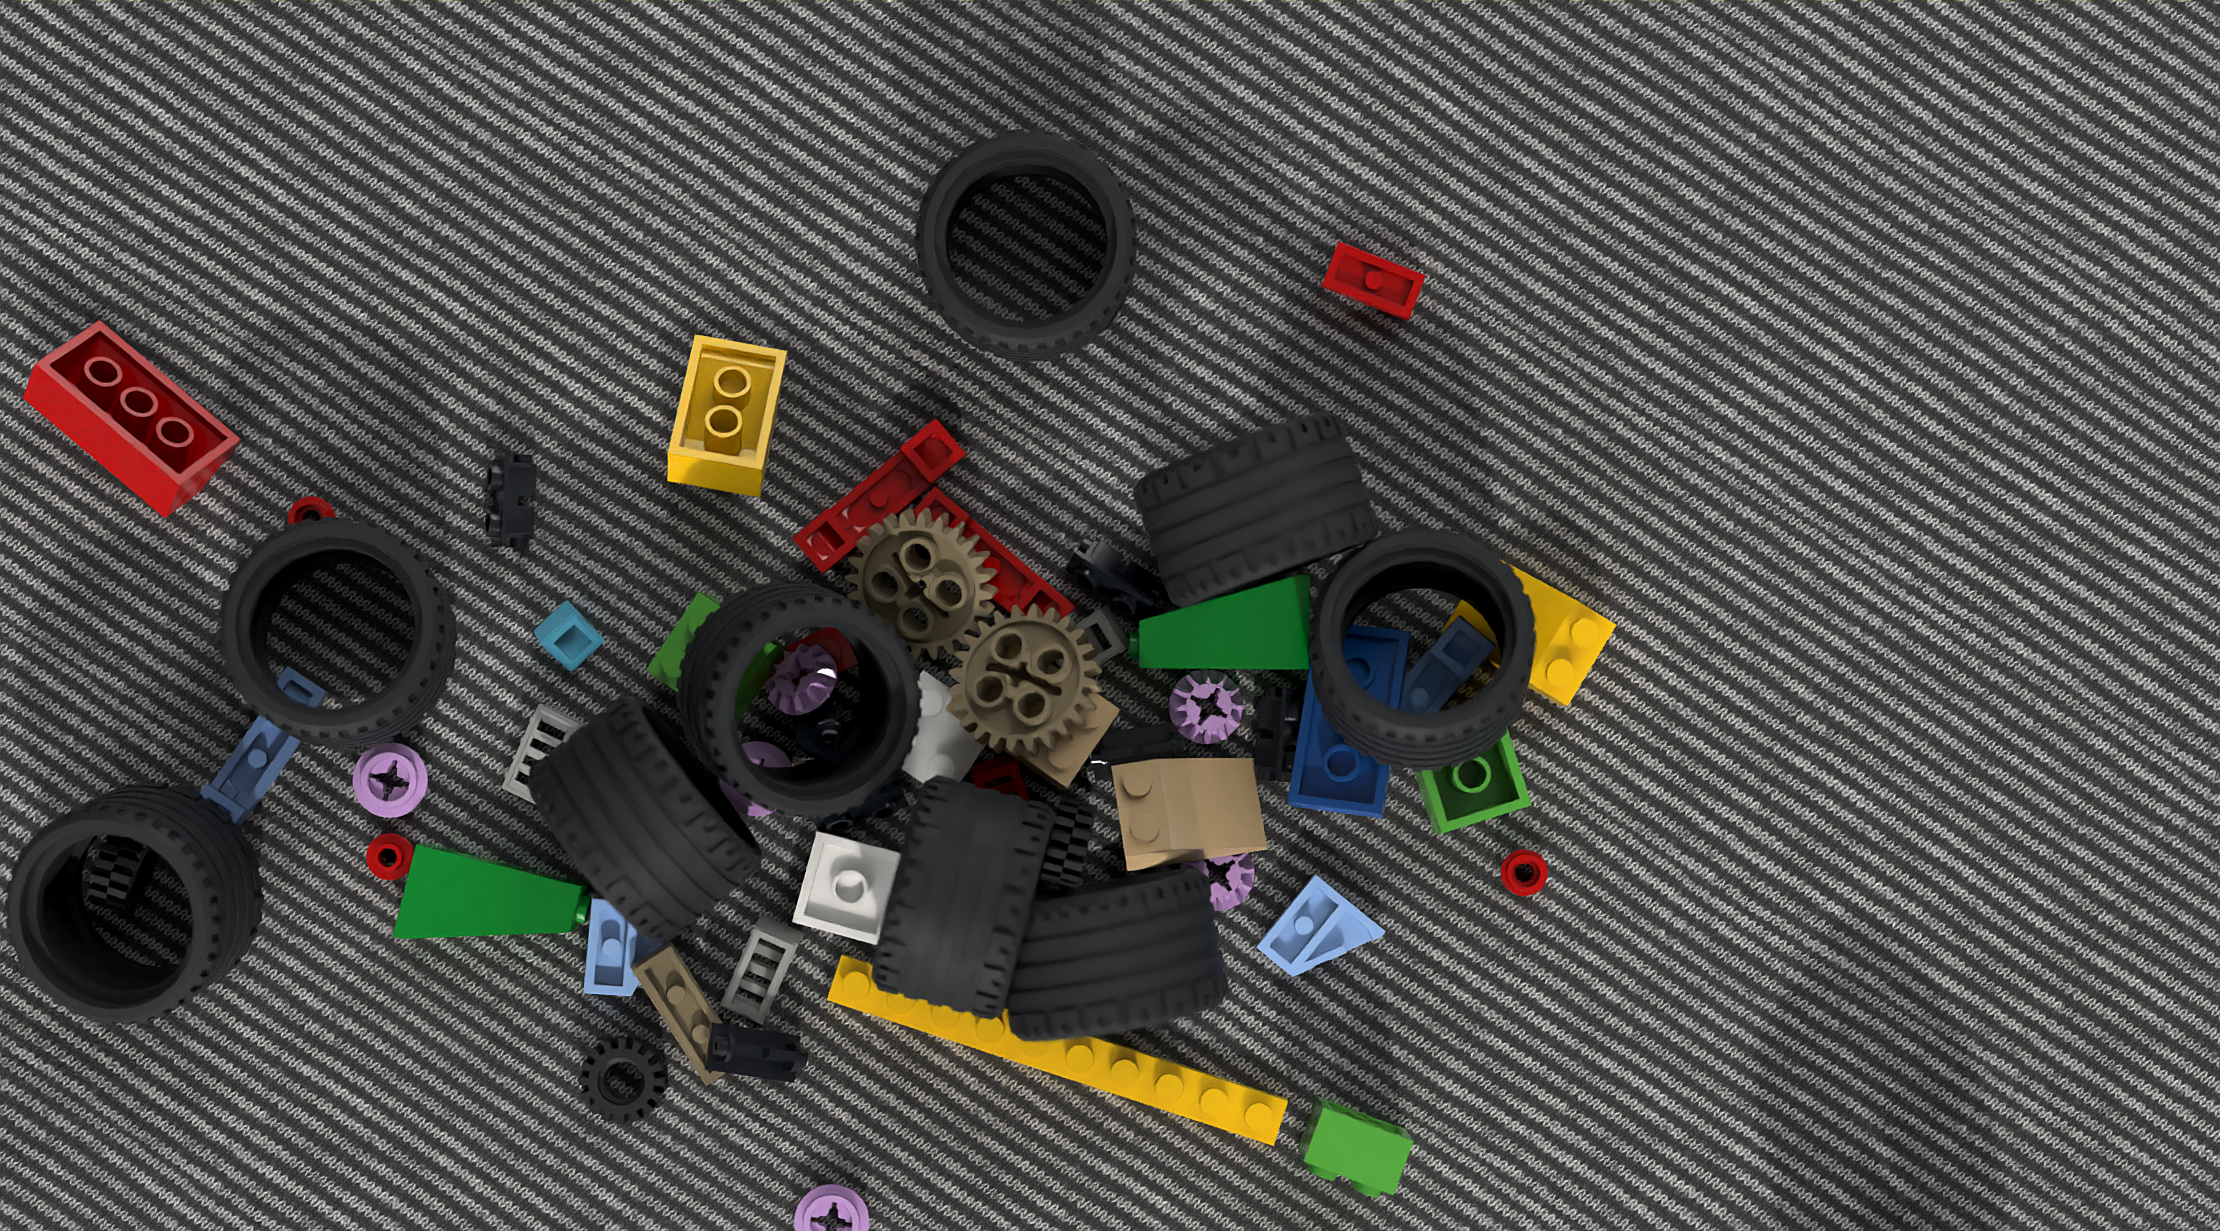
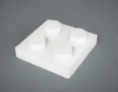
(941, 742)
(846, 887)

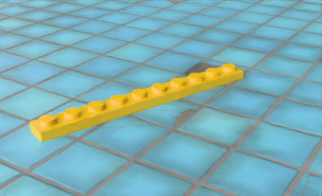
(1082, 1059)

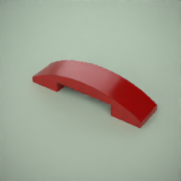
(884, 492)
(1014, 579)

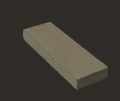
(679, 1004)

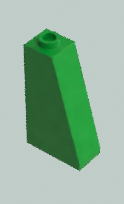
(1238, 631)
(478, 896)

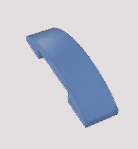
(1444, 667)
(260, 754)

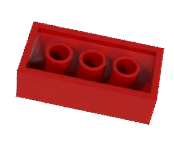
(130, 417)

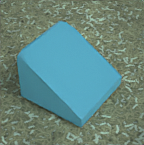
(568, 636)

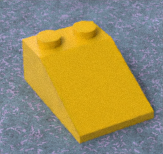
(726, 416)
(1566, 638)

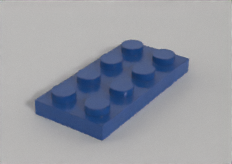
(1326, 769)

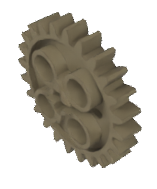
(951, 559)
(1006, 719)

